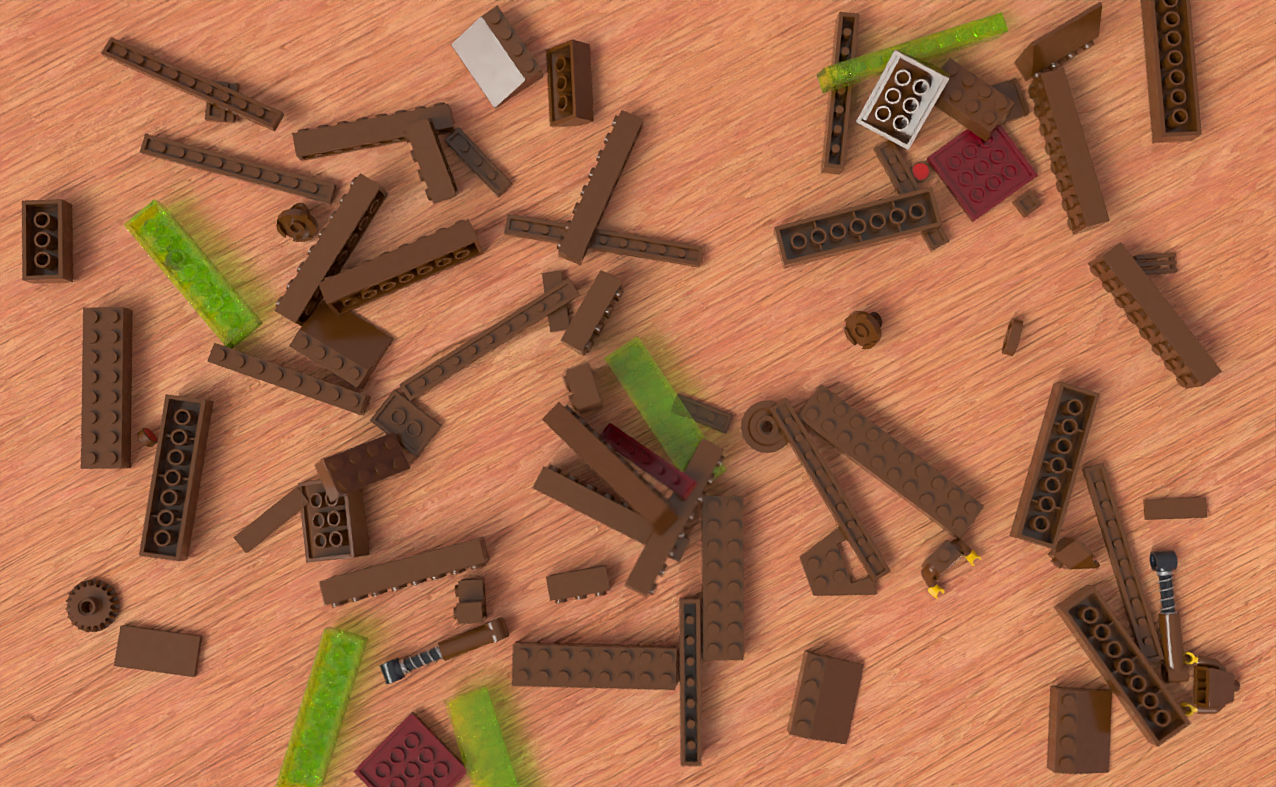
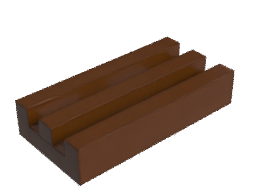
(1172, 262)

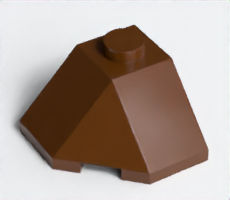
(1072, 555)

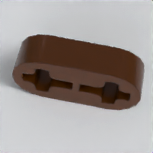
(1012, 337)

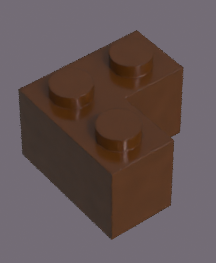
(471, 602)

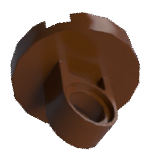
(297, 223)
(863, 328)

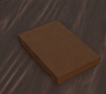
(408, 422)

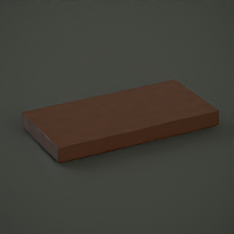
(158, 651)

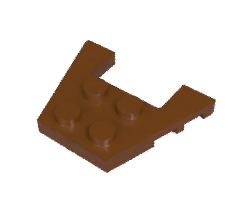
(827, 570)

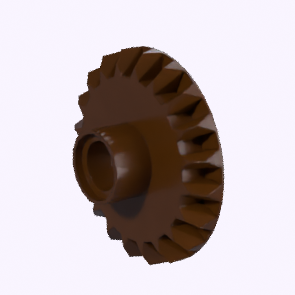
(752, 428)
(104, 603)

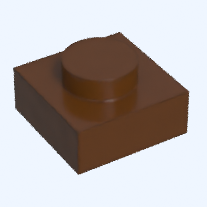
(1026, 203)

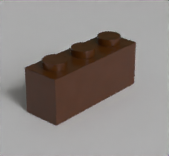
(578, 584)

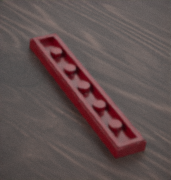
(649, 461)

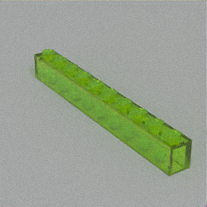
(923, 48)

